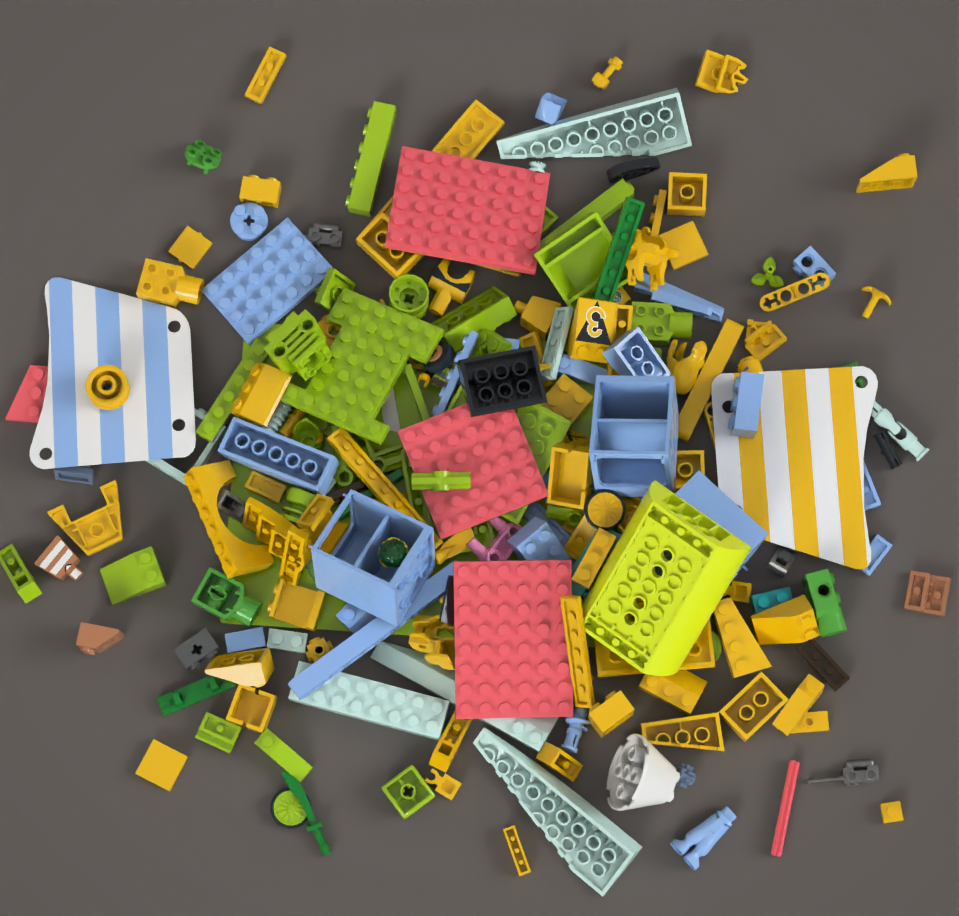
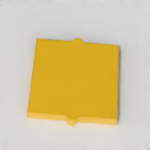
(190, 247)

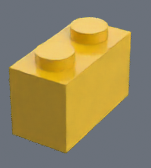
(260, 191)

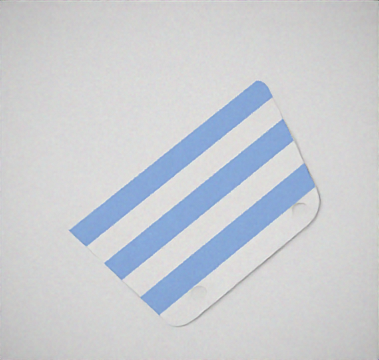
(111, 328)

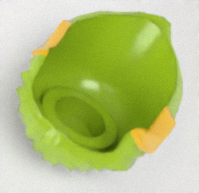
(308, 433)

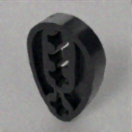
(632, 169)

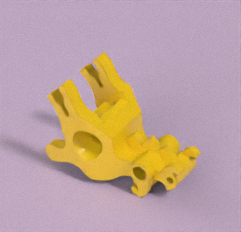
(648, 252)

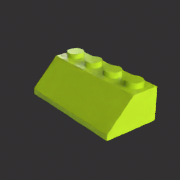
(483, 311)

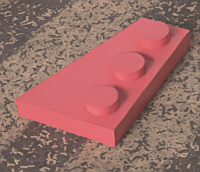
(30, 396)

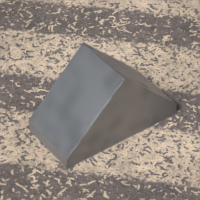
(231, 506)
(782, 560)

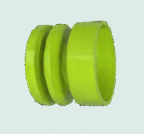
(410, 289)
(300, 501)

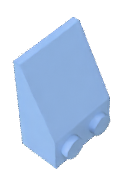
(635, 356)

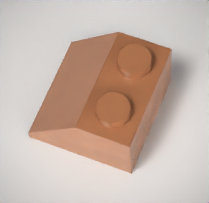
(96, 638)

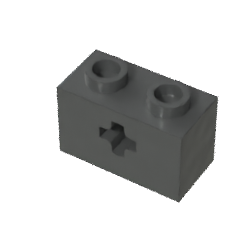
(187, 649)

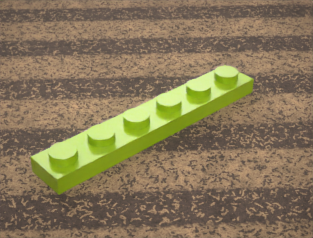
(222, 406)

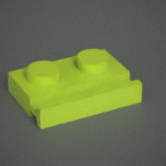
(218, 732)

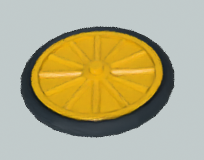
(605, 509)

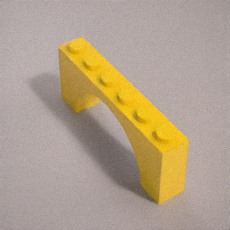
(234, 554)

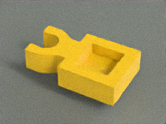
(739, 591)
(446, 786)

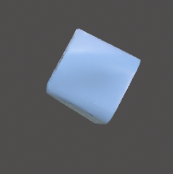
(550, 108)

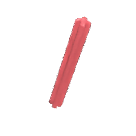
(785, 808)

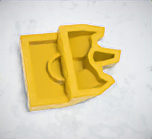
(720, 73)

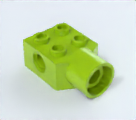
(661, 322)

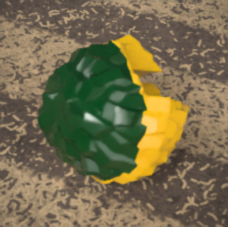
(392, 552)

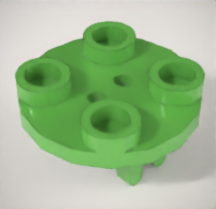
(202, 156)

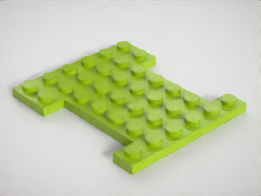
(364, 364)

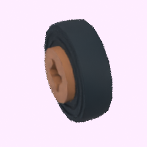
(440, 358)

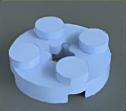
(240, 227)

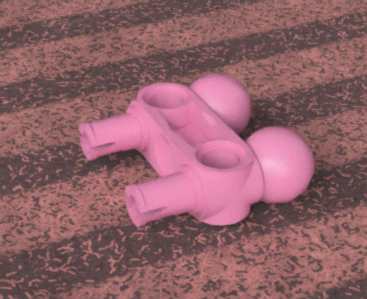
(499, 548)

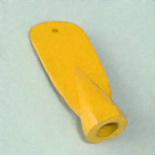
(453, 545)

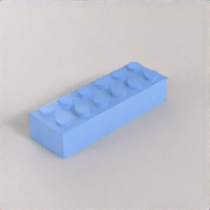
(278, 456)

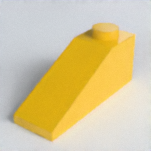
(798, 704)
(449, 743)

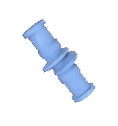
(575, 729)

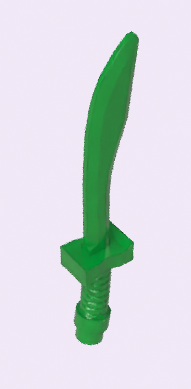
(299, 793)

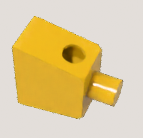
(537, 315)

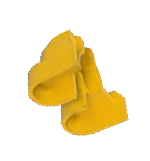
(426, 640)

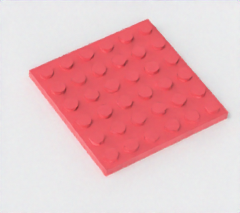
(488, 448)

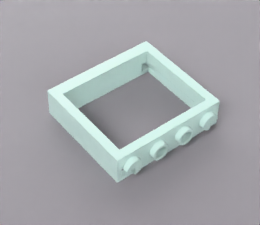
(203, 459)

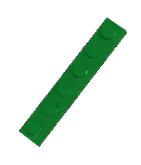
(619, 249)

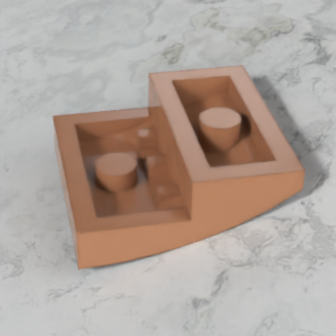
(927, 593)

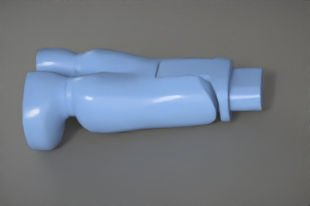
(704, 836)

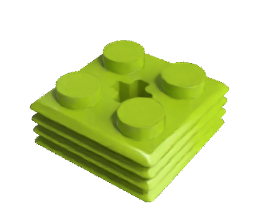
(489, 343)
(411, 779)

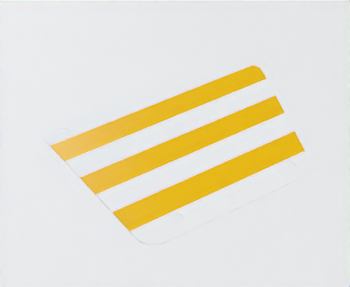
(805, 462)

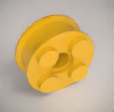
(111, 398)

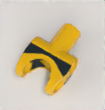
(448, 288)

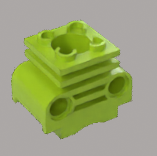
(298, 345)

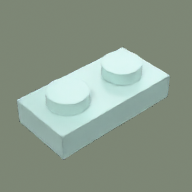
(287, 640)

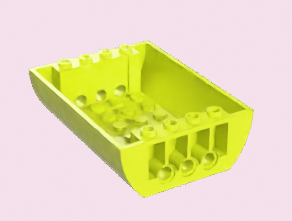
(675, 603)

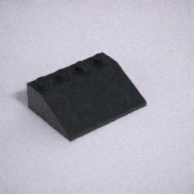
(501, 381)

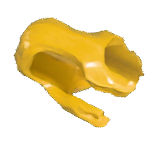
(685, 370)

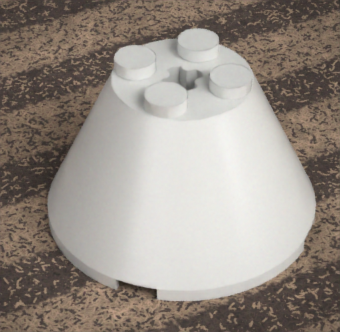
(640, 776)

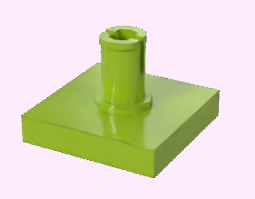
(331, 288)

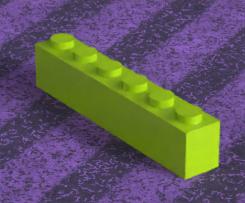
(372, 158)

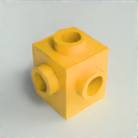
(315, 644)

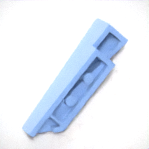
(680, 300)

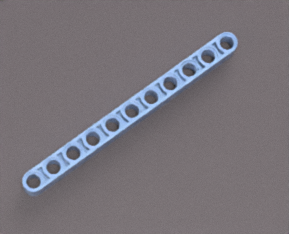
(366, 639)

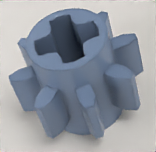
(687, 777)

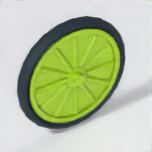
(287, 810)

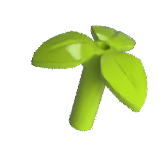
(769, 267)

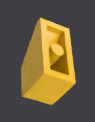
(559, 761)

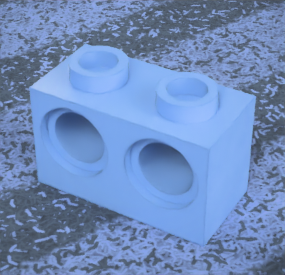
(818, 265)

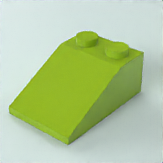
(133, 576)

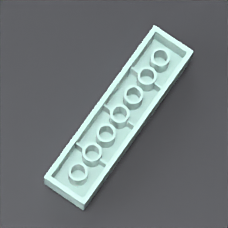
(378, 704)

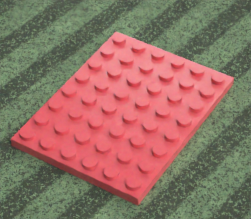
(467, 210)
(511, 639)

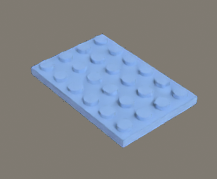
(267, 281)

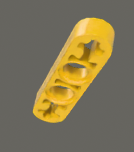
(795, 293)

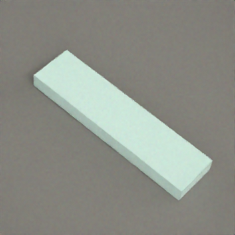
(556, 341)

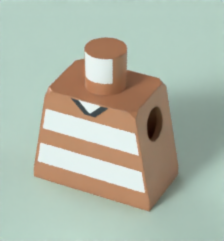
(59, 561)

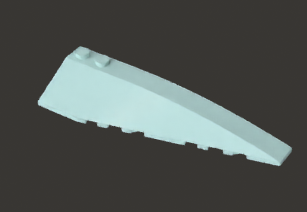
(632, 127)
(441, 682)
(581, 833)

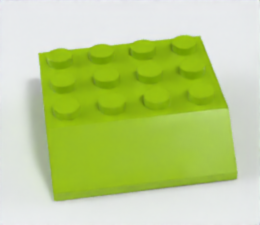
(577, 258)

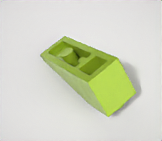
(19, 574)
(283, 755)

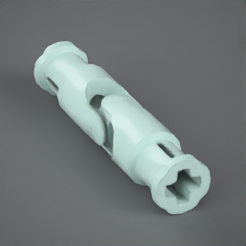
(910, 443)

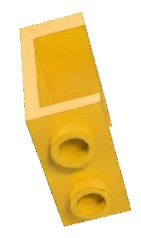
(315, 520)
(296, 605)

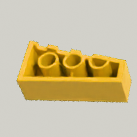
(737, 641)
(692, 731)

